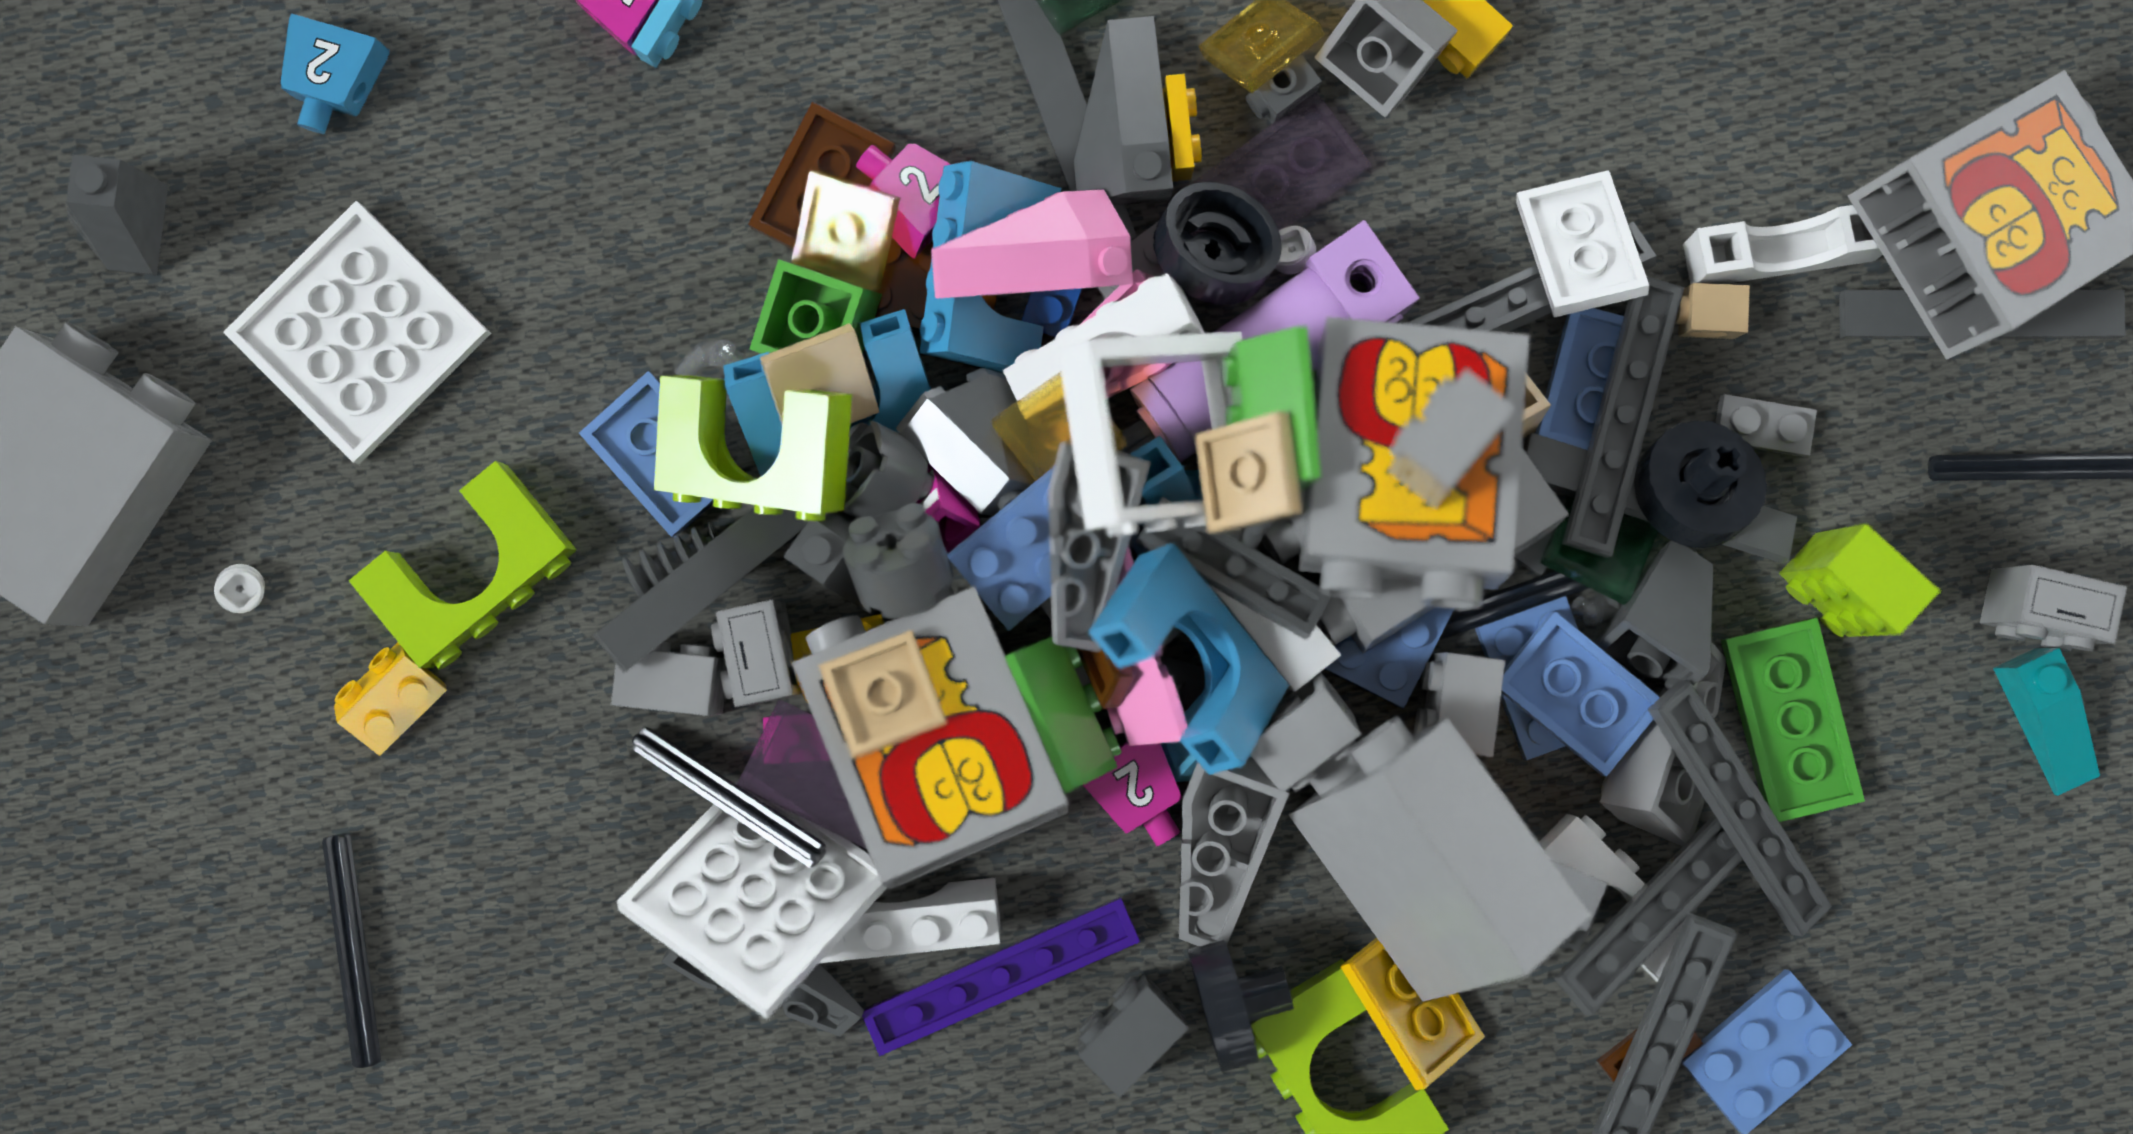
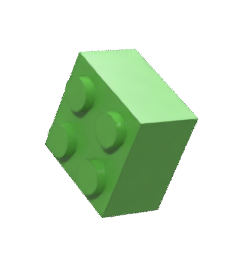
(807, 305)

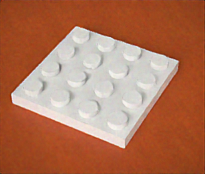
(357, 333)
(749, 907)

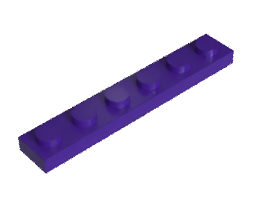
(1000, 976)

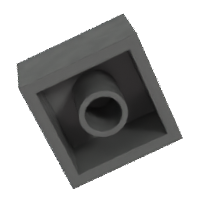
(1130, 1033)

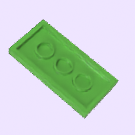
(1793, 719)

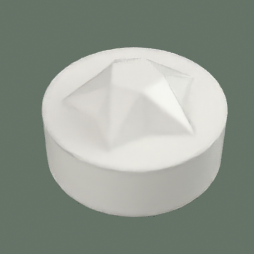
(1296, 249)
(239, 588)

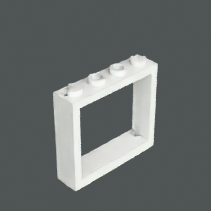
(1092, 429)

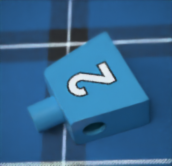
(329, 69)

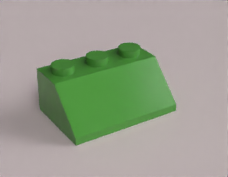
(1274, 376)
(1064, 712)

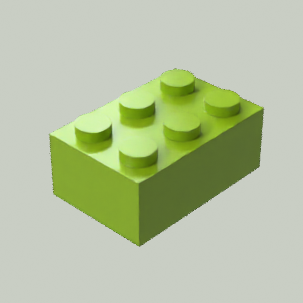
(1858, 582)

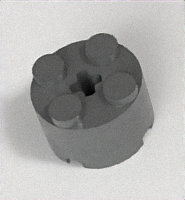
(883, 471)
(898, 561)

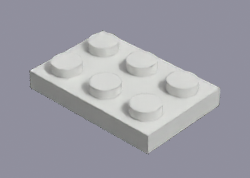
(1582, 244)

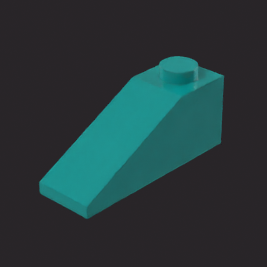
(2051, 716)

